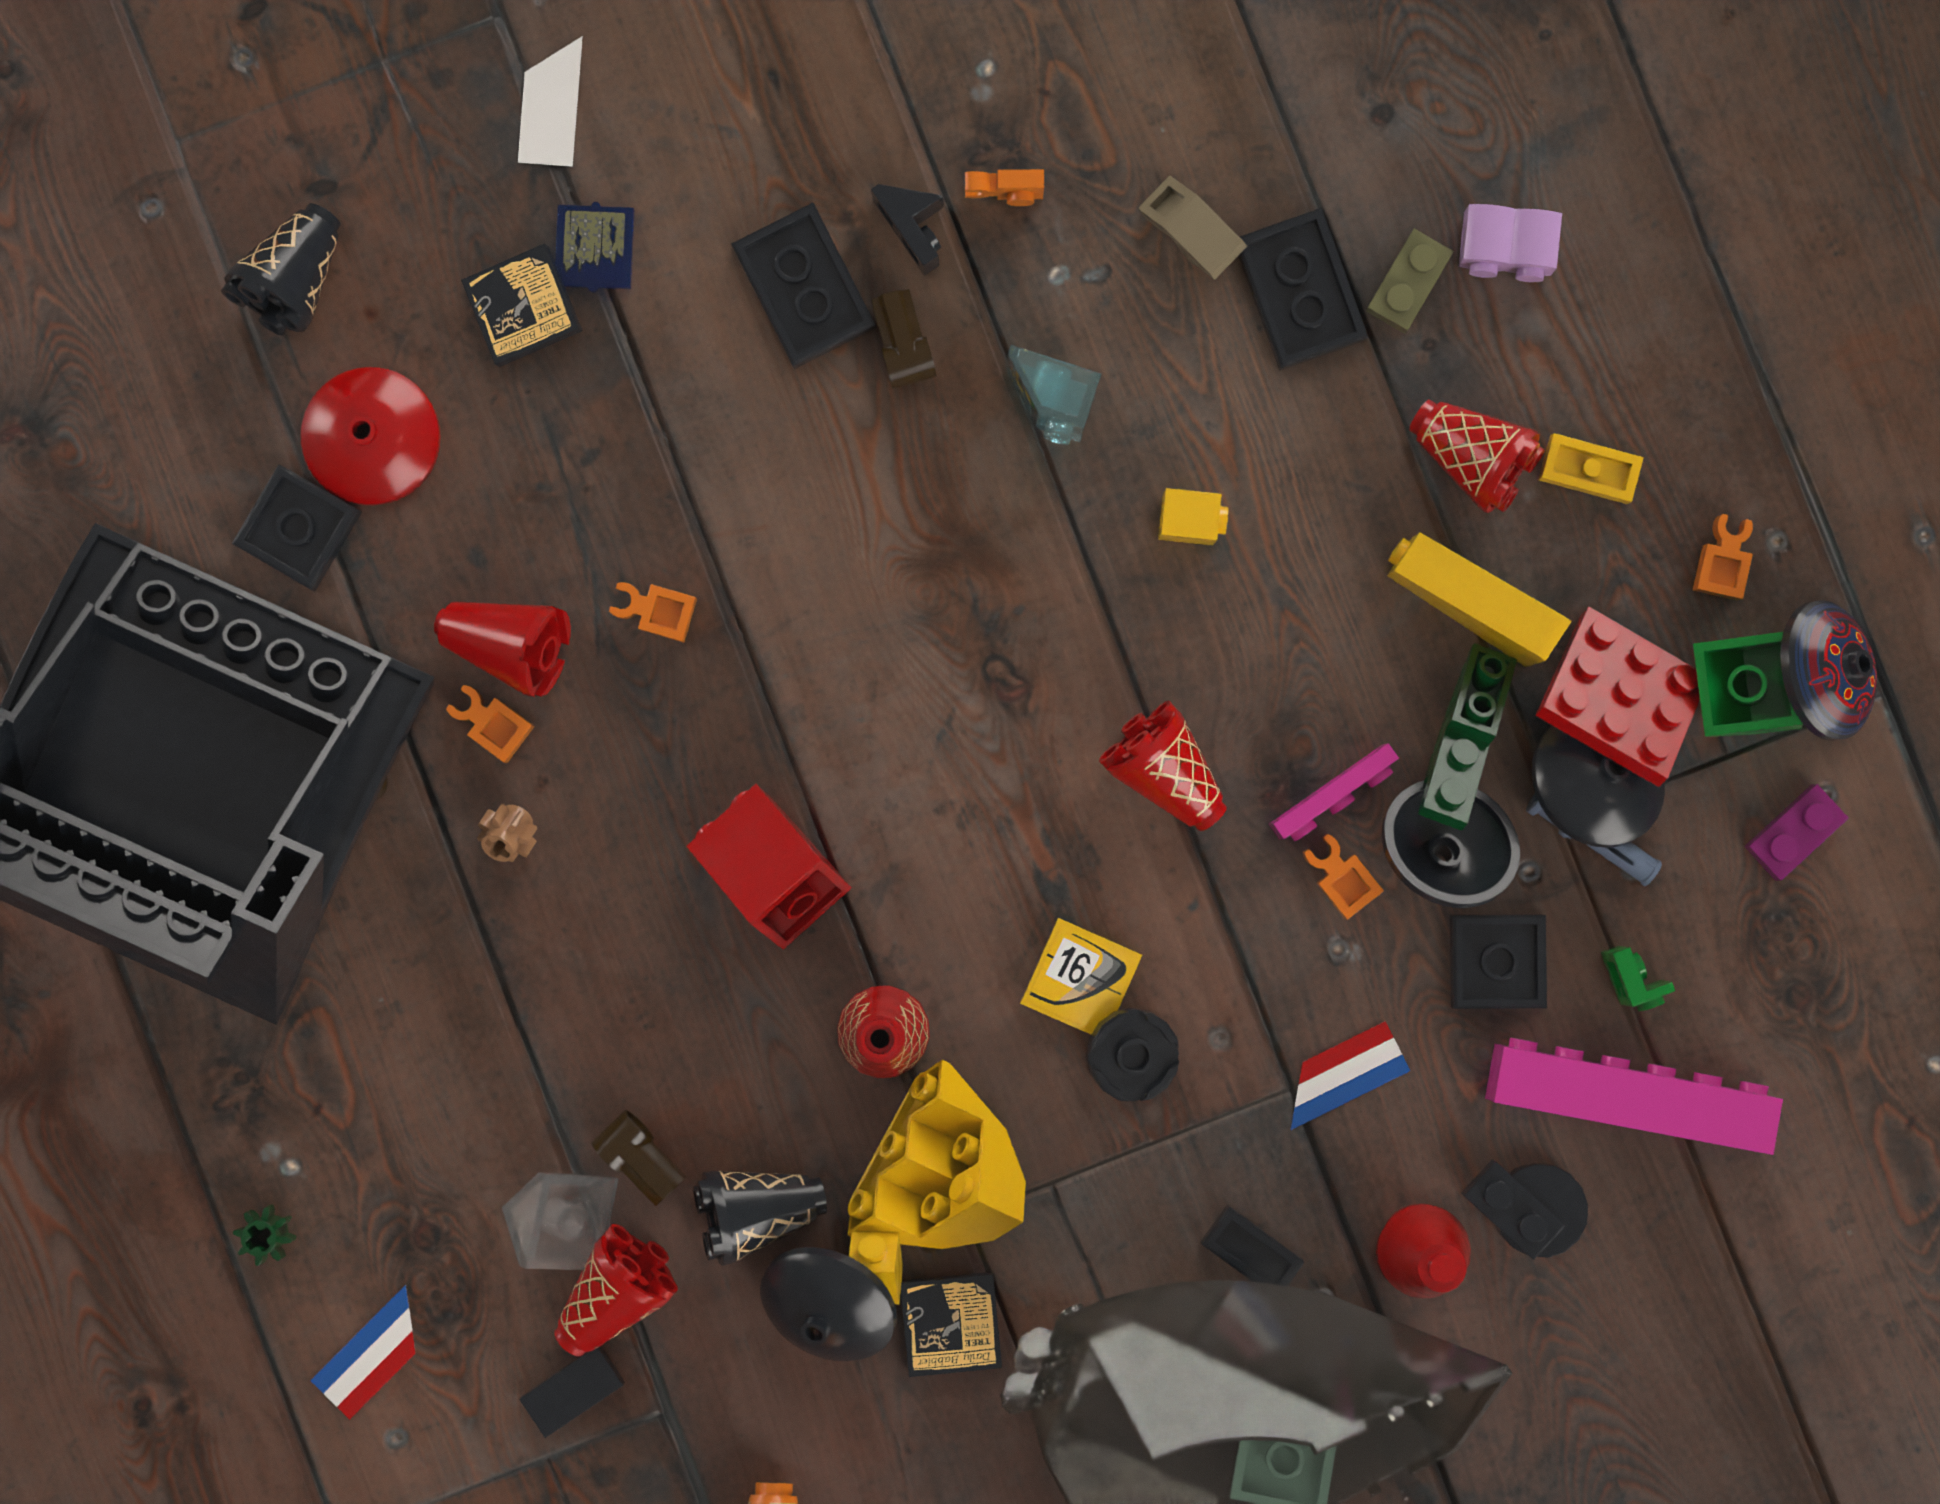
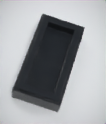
(1251, 1249)
(572, 1391)

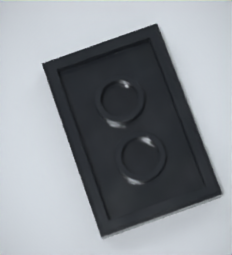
(803, 285)
(1301, 289)

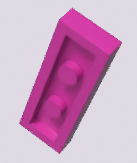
(1335, 794)

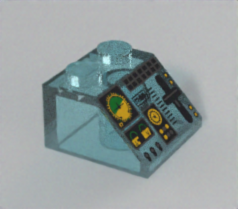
(1053, 393)

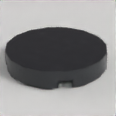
(1133, 1055)
(1561, 1196)

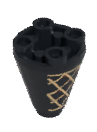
(286, 271)
(754, 1210)

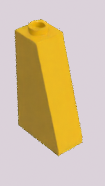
(1477, 599)

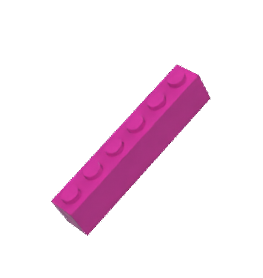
(1634, 1098)

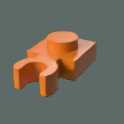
(1015, 186)
(1723, 566)
(661, 612)
(495, 726)
(1346, 882)

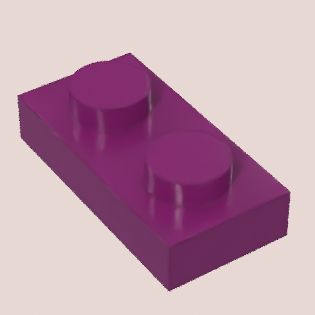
(1796, 832)

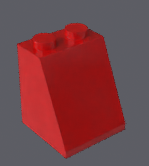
(768, 867)

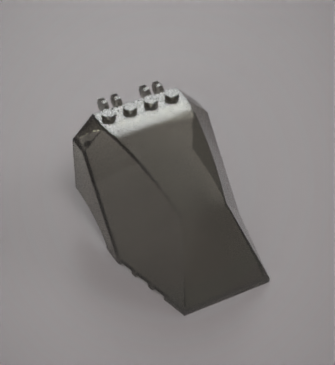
(1166, 1380)

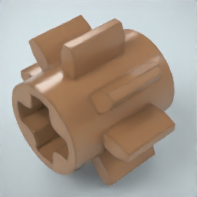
(507, 833)

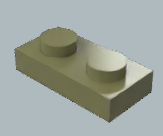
(1409, 281)

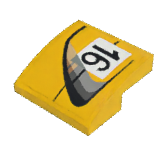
(1080, 977)

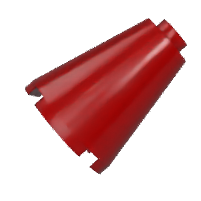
(508, 641)
(1423, 1251)

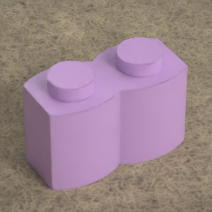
(1510, 241)

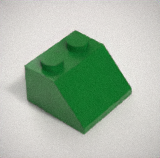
(1743, 686)

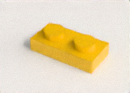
(1590, 468)

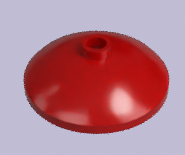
(395, 453)

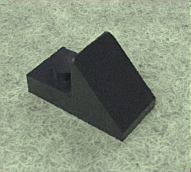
(904, 212)

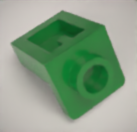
(1627, 977)

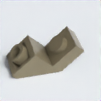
(1193, 227)

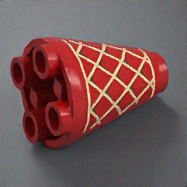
(1477, 451)
(1166, 767)
(887, 1010)
(614, 1291)

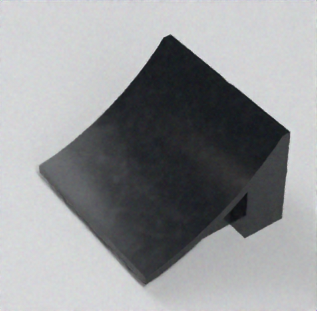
(191, 769)

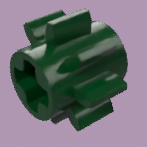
(256, 1224)

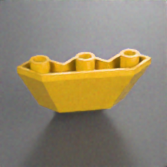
(941, 1170)

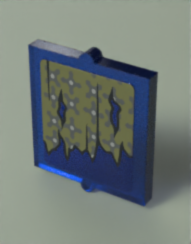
(595, 246)

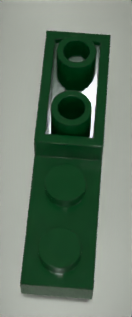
(1466, 736)

